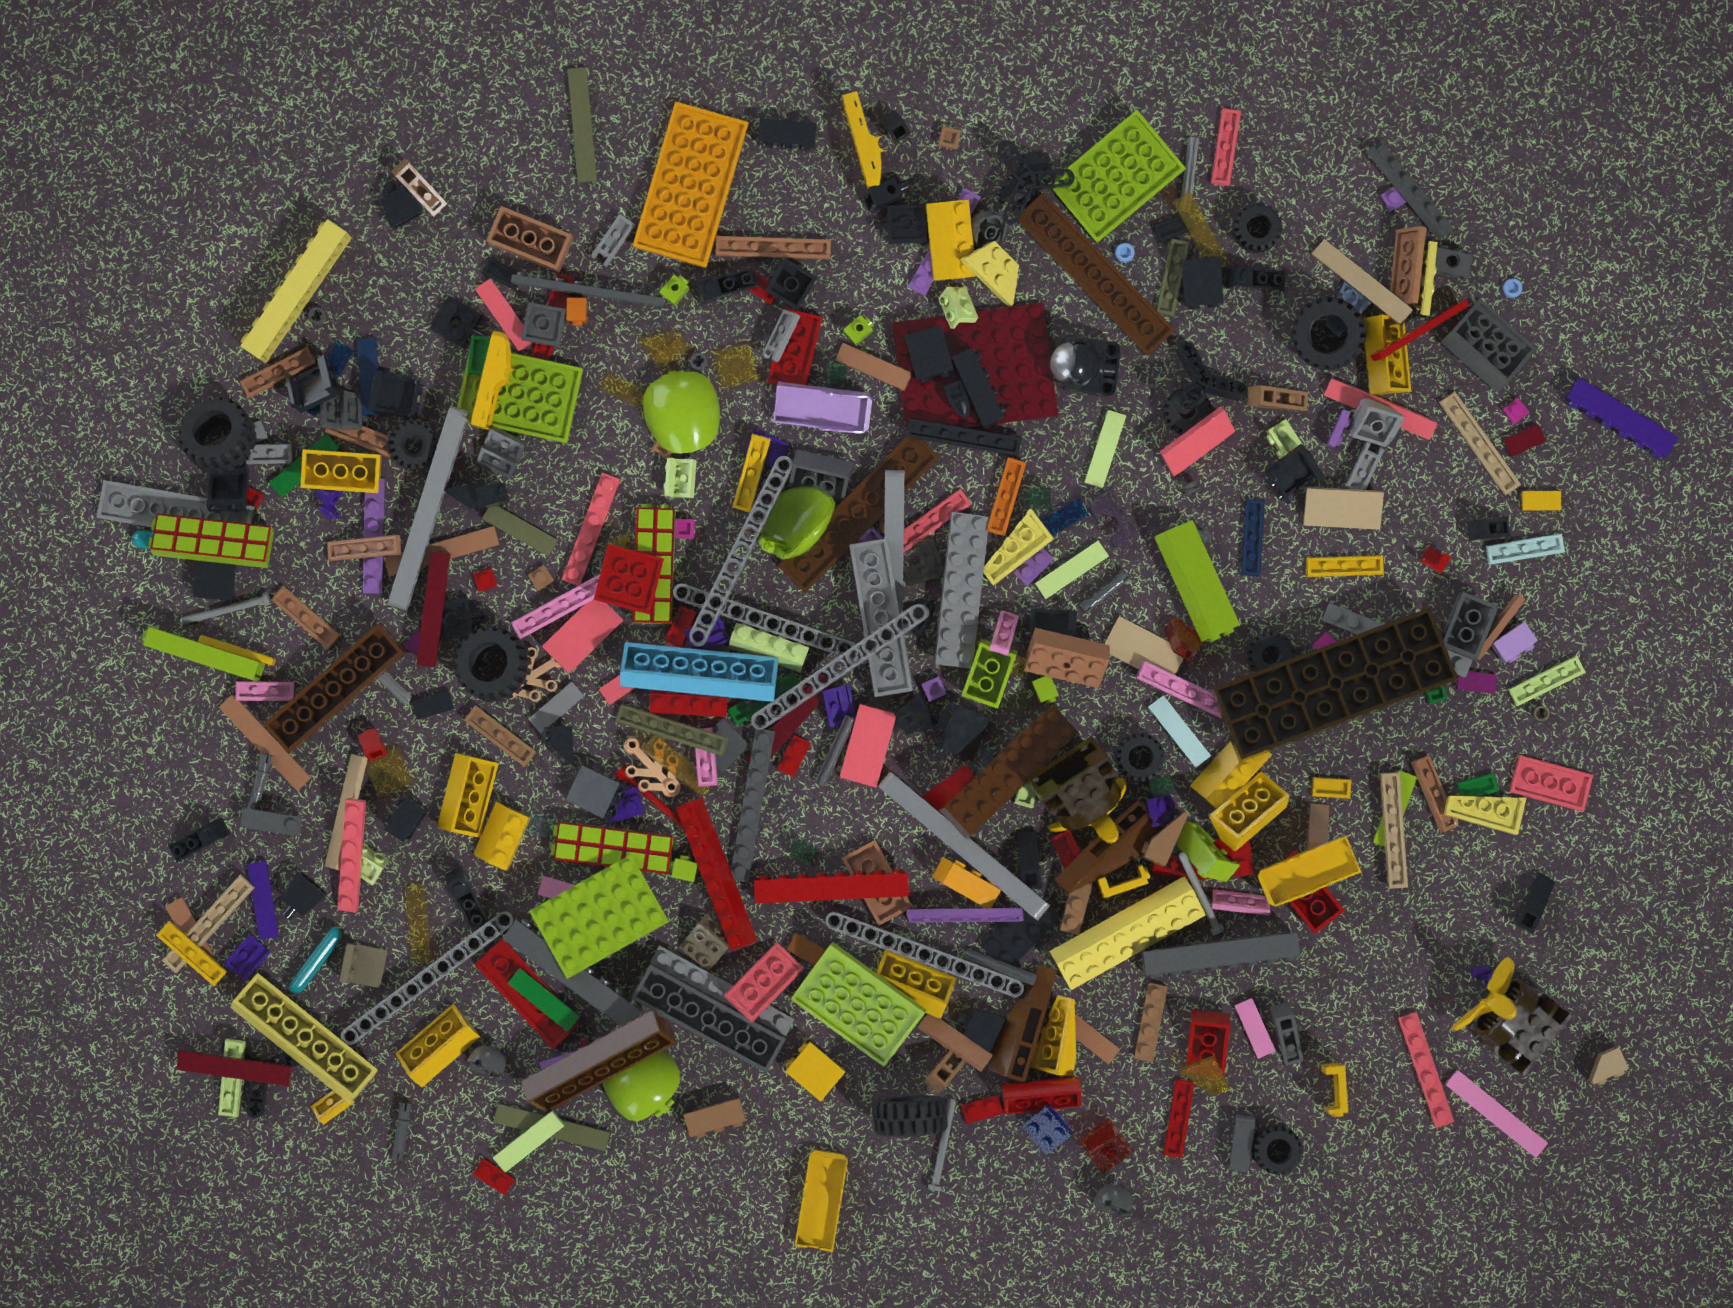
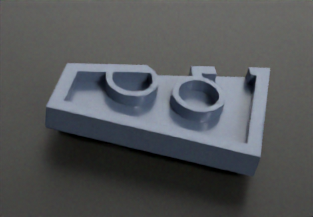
(1349, 294)

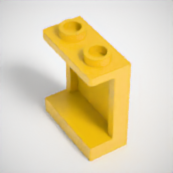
(1107, 891)
(814, 1070)
(1340, 1088)

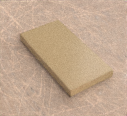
(1343, 508)
(1134, 645)

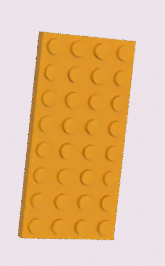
(690, 184)

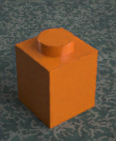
(576, 311)

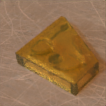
(665, 348)
(1207, 1075)

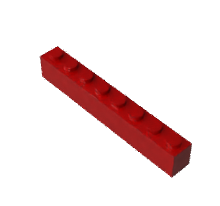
(716, 874)
(832, 887)

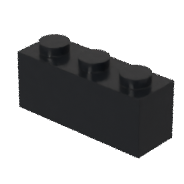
(787, 134)

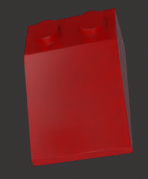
(948, 788)
(1242, 856)
(1208, 1037)

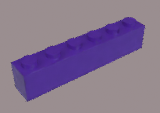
(1621, 418)

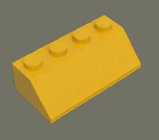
(950, 238)
(1391, 373)
(340, 471)
(1226, 776)
(467, 795)
(1249, 810)
(918, 981)
(437, 1045)

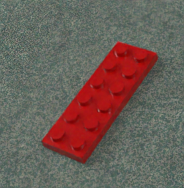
(499, 967)

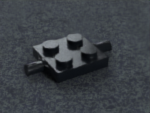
(905, 224)
(457, 619)

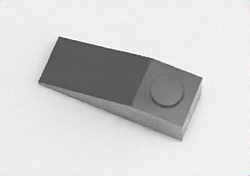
(271, 822)
(1287, 1033)

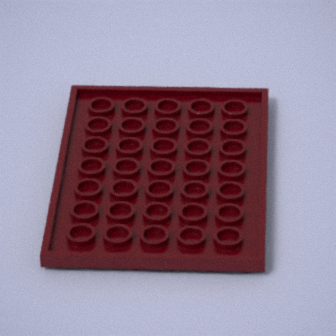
(1011, 349)

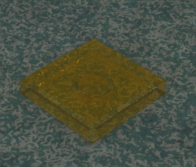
(736, 366)
(389, 773)

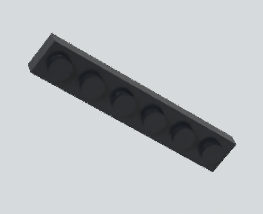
(963, 436)

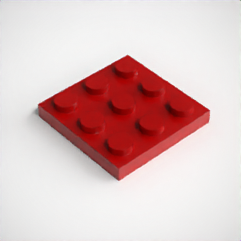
(628, 579)

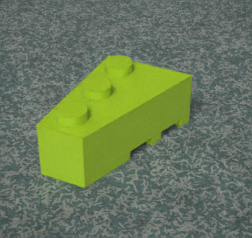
(1204, 854)

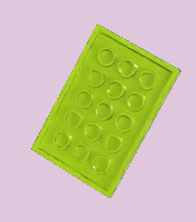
(1118, 176)
(536, 404)
(598, 916)
(858, 1004)

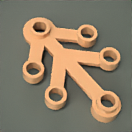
(532, 678)
(653, 770)

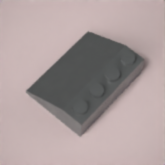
(1488, 345)

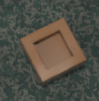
(949, 138)
(541, 577)

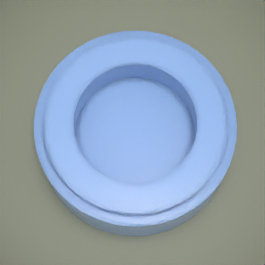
(1124, 252)
(1512, 288)

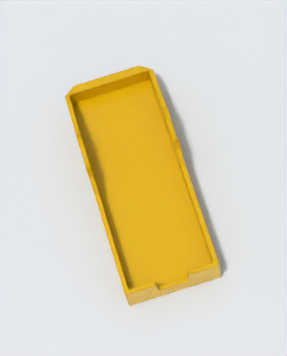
(865, 143)
(494, 375)
(1308, 871)
(821, 1200)

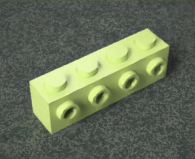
(761, 643)

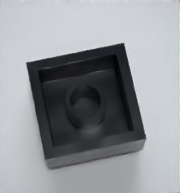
(790, 283)
(406, 819)

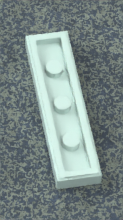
(1525, 549)
(1179, 731)

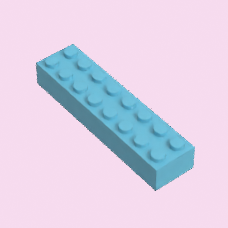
(699, 671)

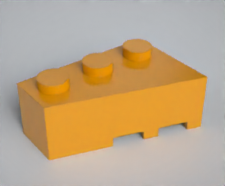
(966, 882)

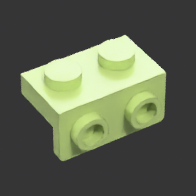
(957, 306)
(680, 478)

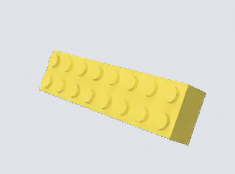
(296, 290)
(1127, 933)
(303, 1038)

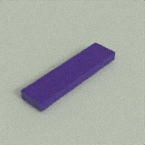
(263, 900)

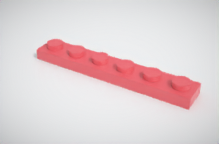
(591, 529)
(351, 855)
(1425, 1069)

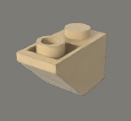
(1608, 1064)

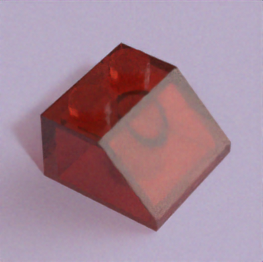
(1106, 1146)

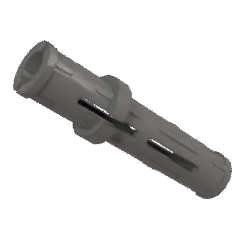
(1102, 593)
(261, 775)
(401, 1131)

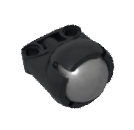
(1085, 365)

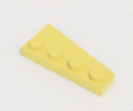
(1024, 542)
(1492, 812)

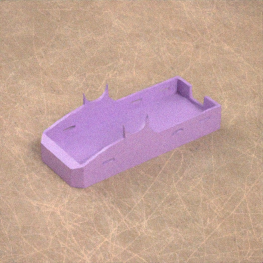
(822, 408)

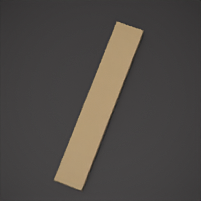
(1362, 282)
(1479, 443)
(350, 790)
(1393, 830)
(213, 918)

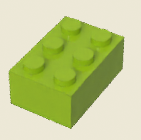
(989, 675)

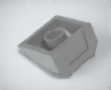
(1375, 422)

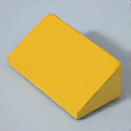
(329, 1107)

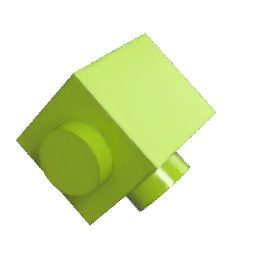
(675, 289)
(858, 329)
(683, 868)

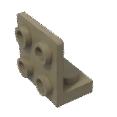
(706, 942)
(363, 965)

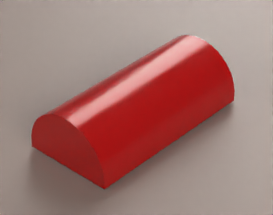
(1316, 908)
(1035, 1095)

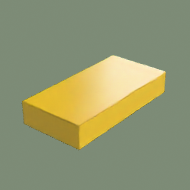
(1541, 500)
(1331, 787)

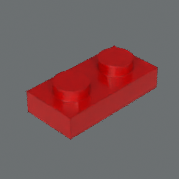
(794, 756)
(982, 1109)
(494, 1176)

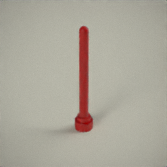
(650, 796)

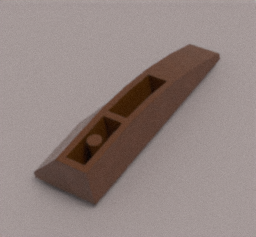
(1103, 857)
(1021, 1029)

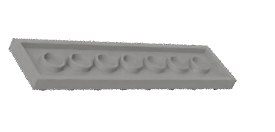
(141, 504)
(961, 590)
(879, 606)

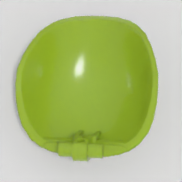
(682, 411)
(796, 521)
(644, 1087)

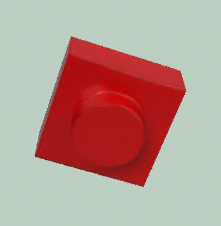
(485, 580)

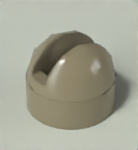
(1537, 714)

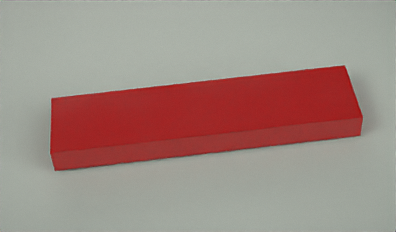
(1178, 1118)

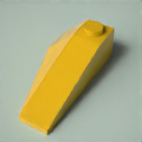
(1057, 1045)

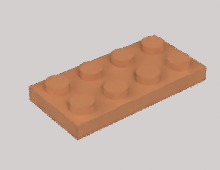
(1408, 264)
(869, 859)

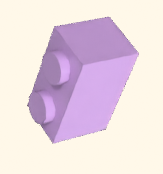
(1514, 642)

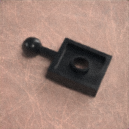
(462, 333)

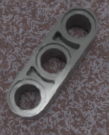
(1242, 1143)

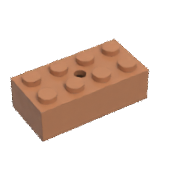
(513, 230)
(1067, 658)

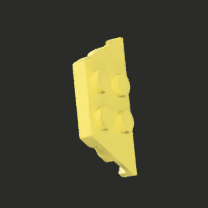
(995, 270)
(1426, 284)

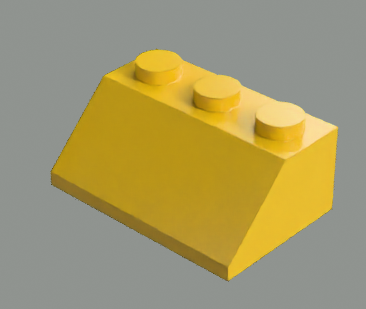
(501, 836)

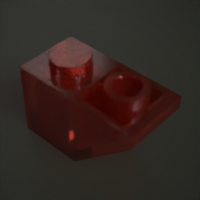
(1182, 639)

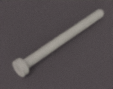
(264, 599)
(1216, 927)
(942, 1148)

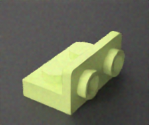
(1283, 438)
(372, 864)

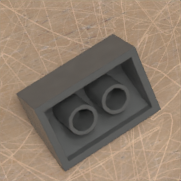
(822, 473)
(1468, 625)

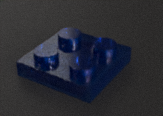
(1047, 1129)

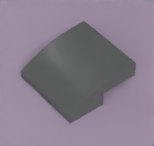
(342, 412)
(501, 452)

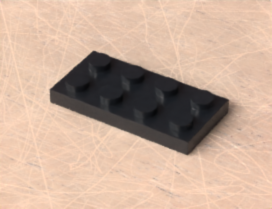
(1014, 939)

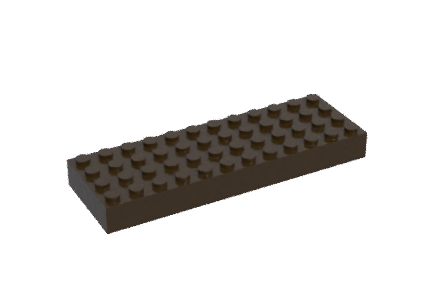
(1334, 685)

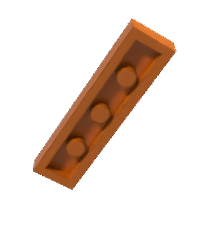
(1006, 496)

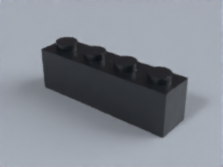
(978, 388)

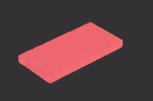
(1197, 441)
(582, 634)
(868, 745)
(1551, 783)
(764, 982)

